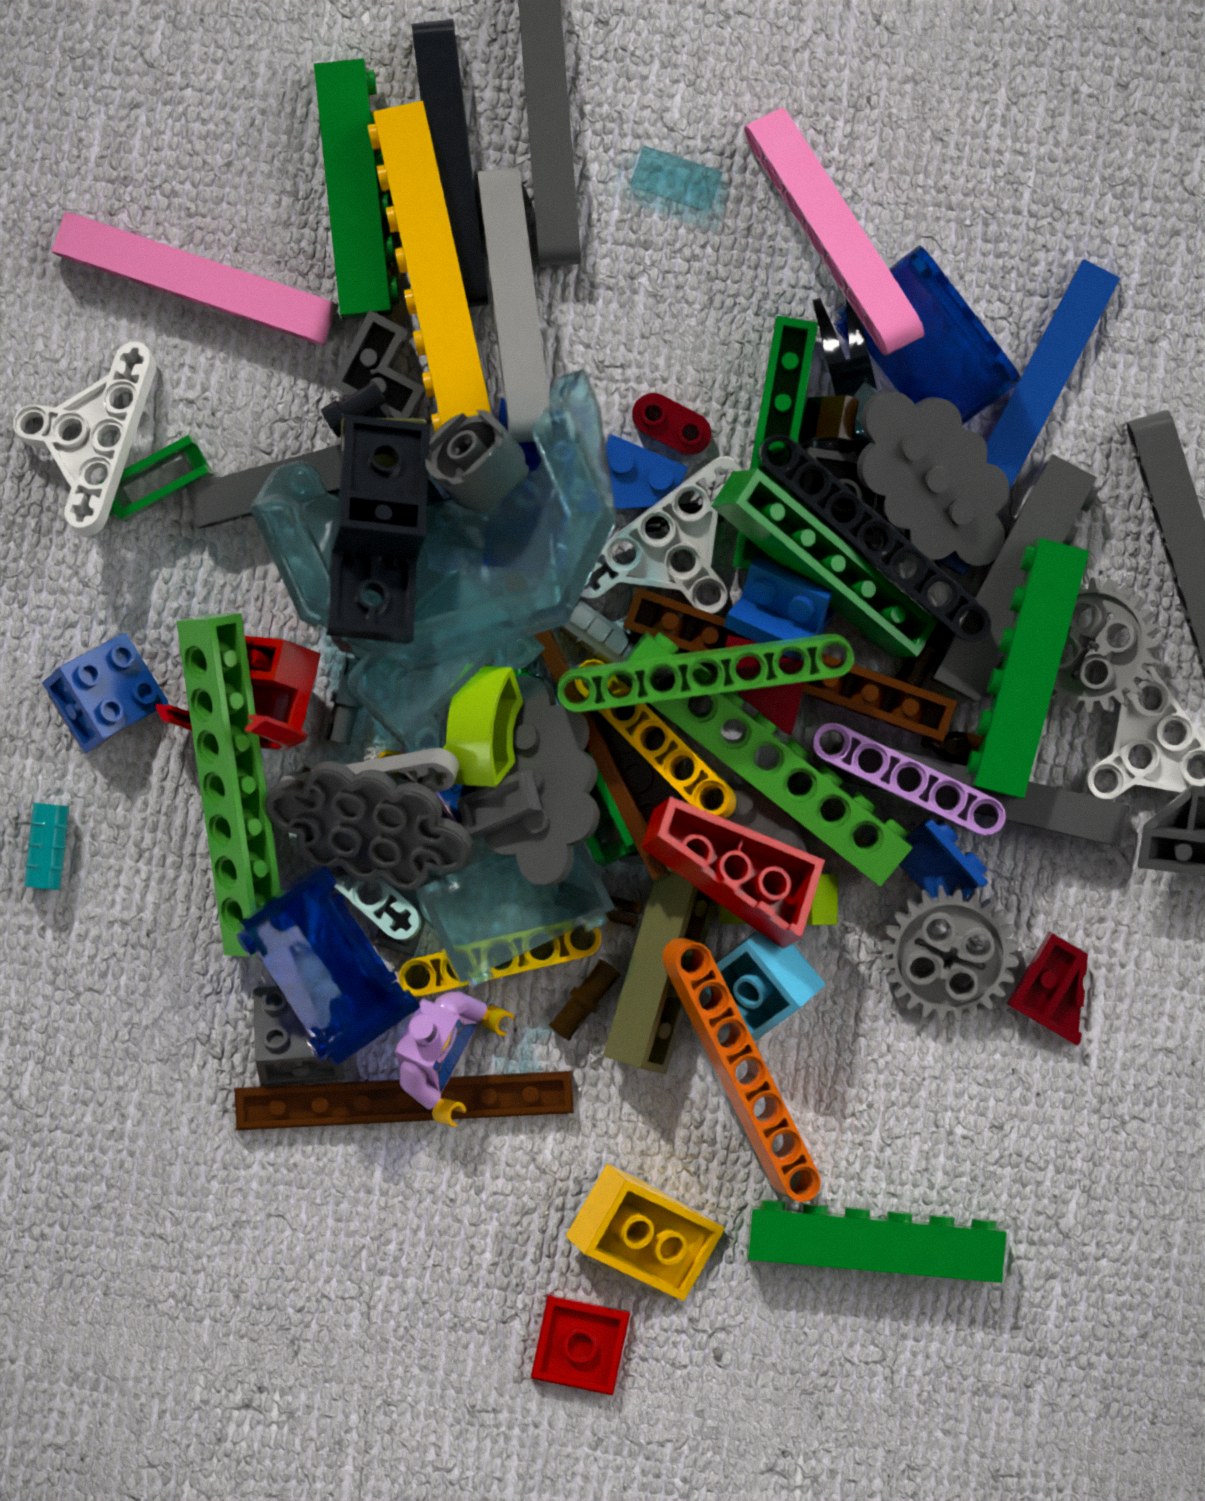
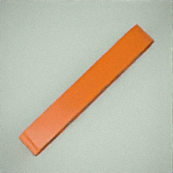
(725, 1059)

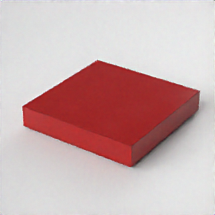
(580, 1344)

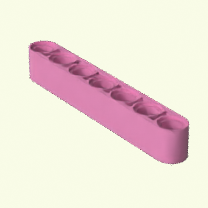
(834, 231)
(194, 278)

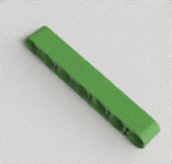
(725, 681)

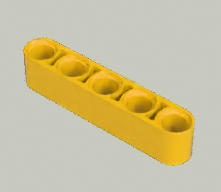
(670, 754)
(441, 979)

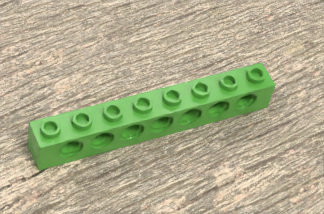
(229, 769)
(873, 859)

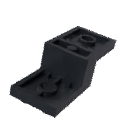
(378, 529)

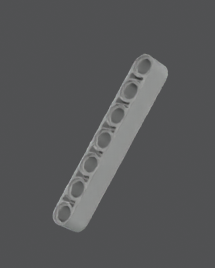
(513, 299)

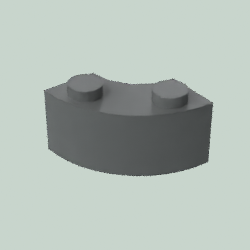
(763, 815)

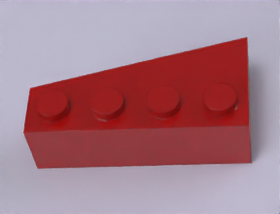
(737, 867)

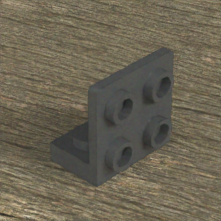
(282, 1044)

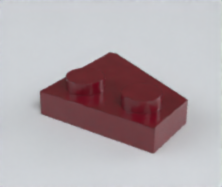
(775, 702)
(1053, 988)

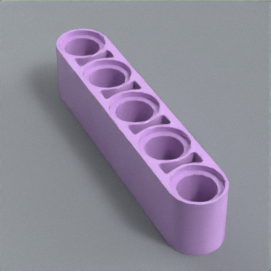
(929, 779)

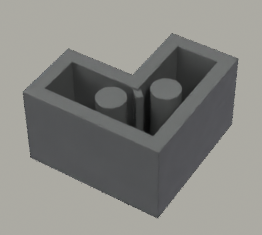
(372, 359)

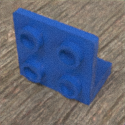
(104, 691)
(939, 861)

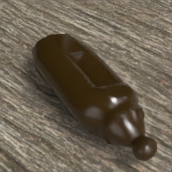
(955, 747)

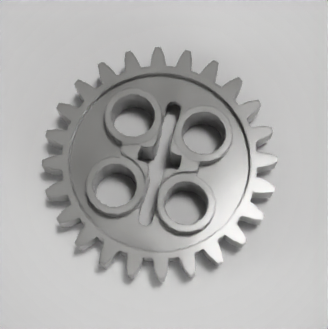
(1124, 664)
(965, 920)

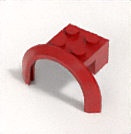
(281, 689)

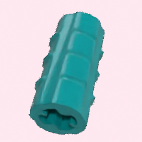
(46, 846)

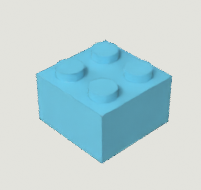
(767, 981)

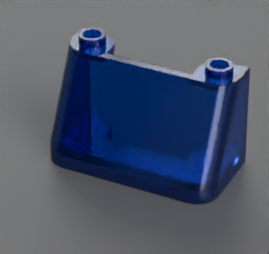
(957, 353)
(325, 966)

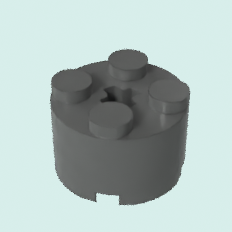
(476, 461)

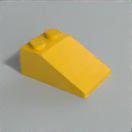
(644, 1232)

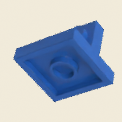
(779, 606)

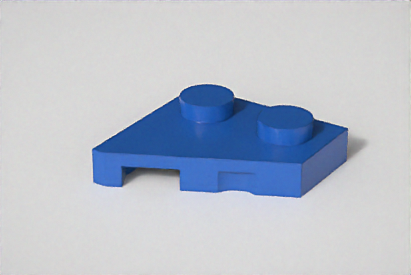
(640, 475)

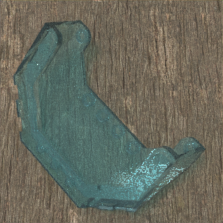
(476, 573)

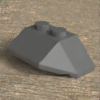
(1176, 835)

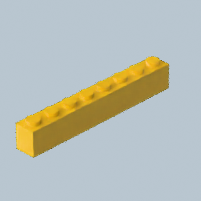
(430, 260)

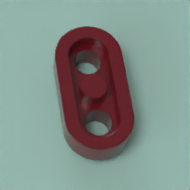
(671, 424)

